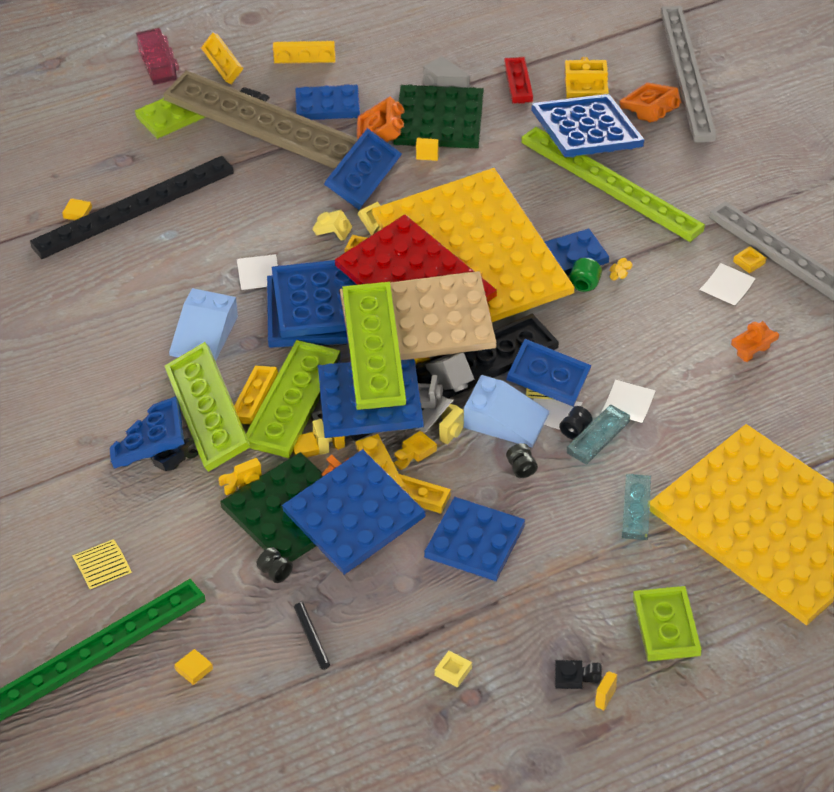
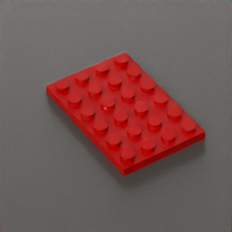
(401, 254)

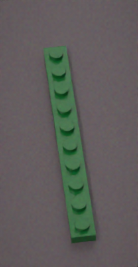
(98, 647)

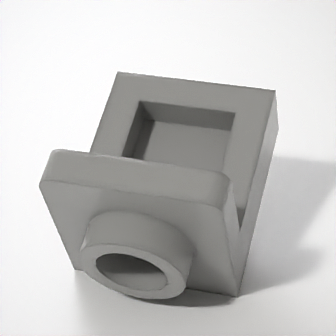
(430, 393)

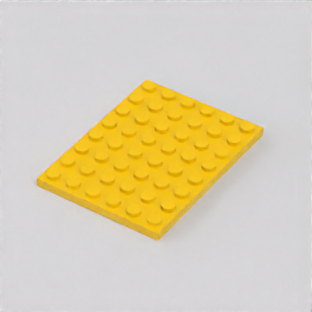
(491, 235)
(760, 519)

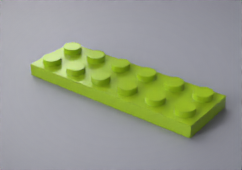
(373, 346)
(290, 400)
(207, 407)

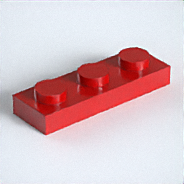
(518, 80)

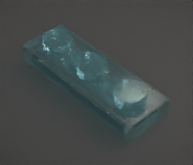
(598, 434)
(636, 507)

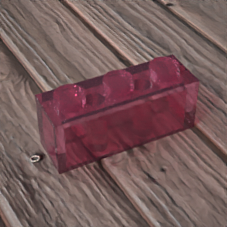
(157, 56)

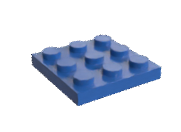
(474, 538)

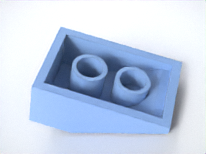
(206, 319)
(503, 412)

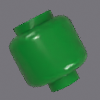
(585, 274)

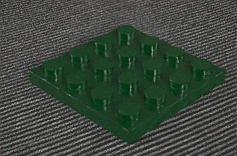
(442, 114)
(260, 511)

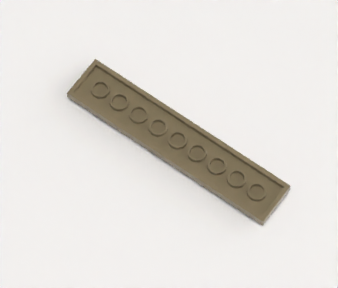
(260, 119)

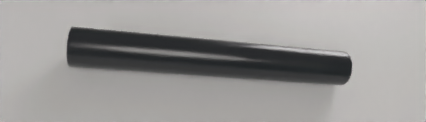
(312, 636)

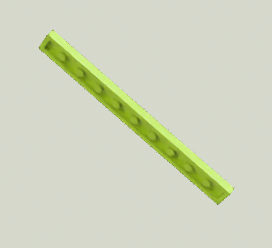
(616, 186)

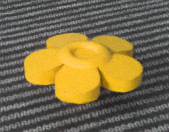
(619, 270)

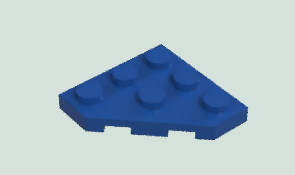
(154, 434)

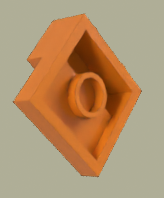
(651, 101)
(382, 120)

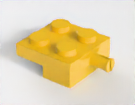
(585, 78)

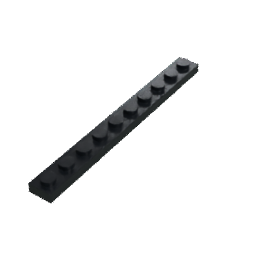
(131, 207)

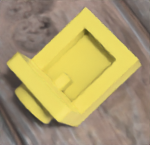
(368, 219)
(333, 222)
(452, 423)

